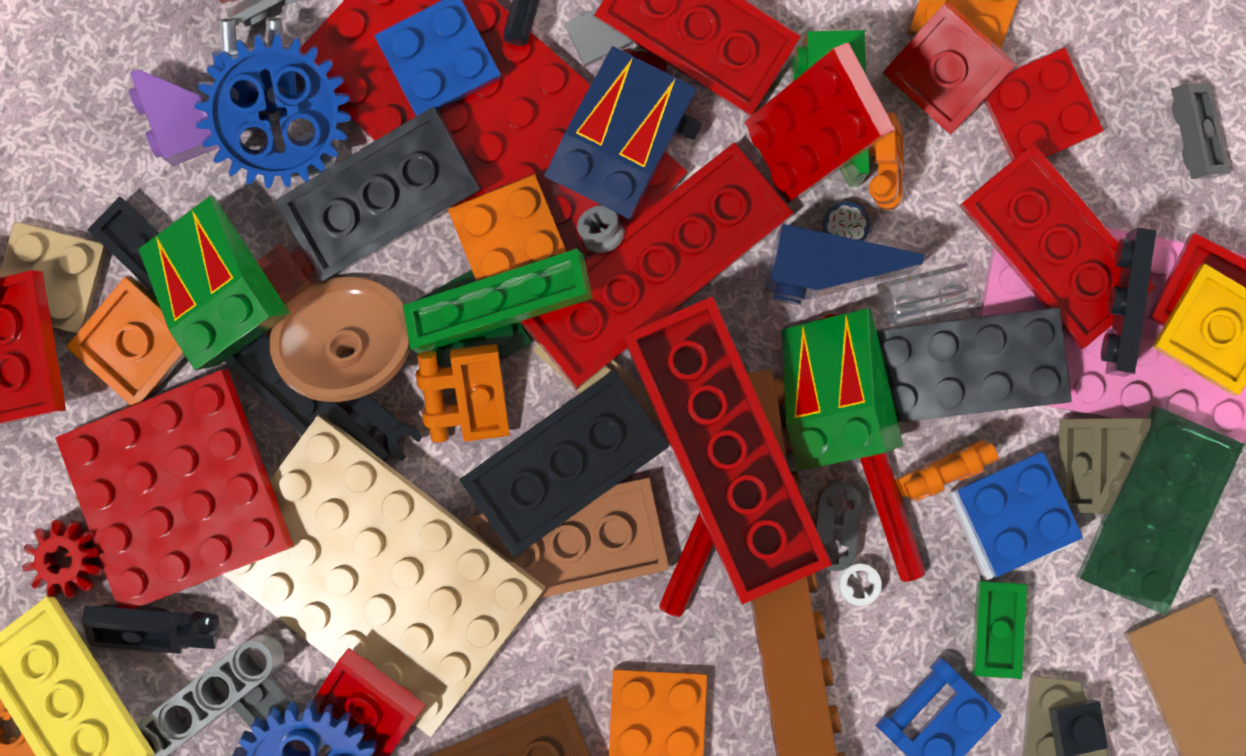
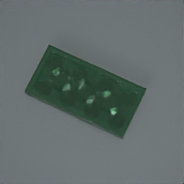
(1161, 511)

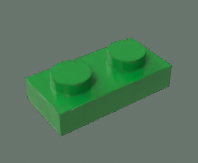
(999, 629)

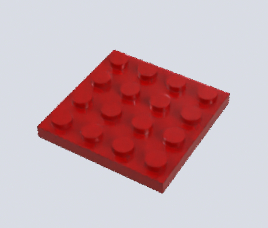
(174, 491)

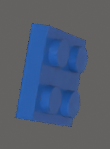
(438, 56)
(1018, 514)

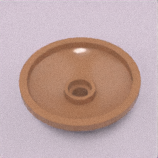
(336, 320)

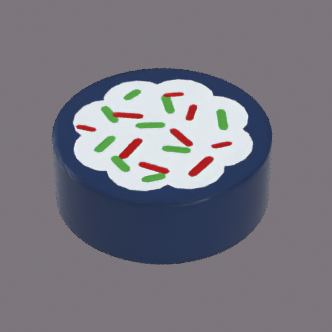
(847, 220)

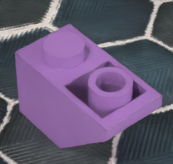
(171, 118)

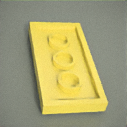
(60, 690)

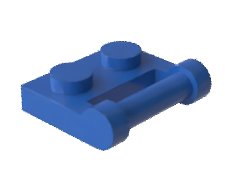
(952, 728)

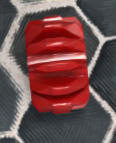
(67, 578)

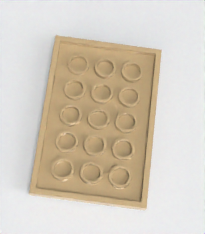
(385, 573)

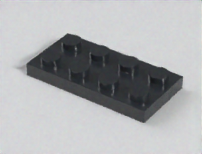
(378, 194)
(976, 364)
(564, 463)

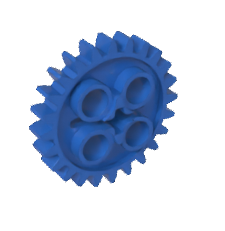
(314, 103)
(306, 726)

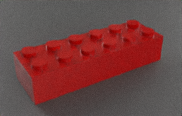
(726, 450)

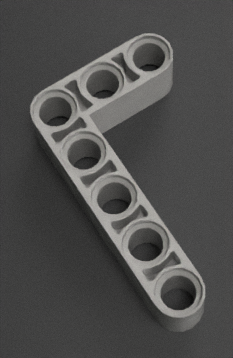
(201, 700)

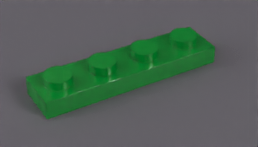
(497, 301)

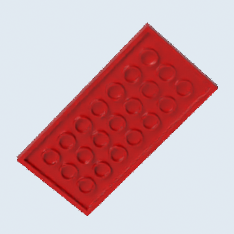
(502, 128)

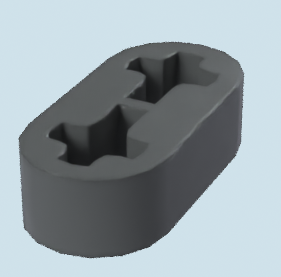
(849, 522)

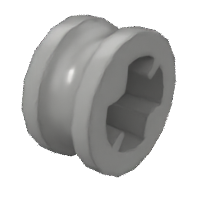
(606, 239)

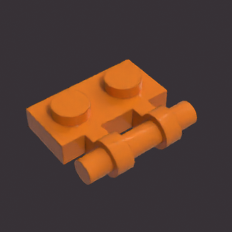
(889, 155)
(478, 390)
(958, 465)

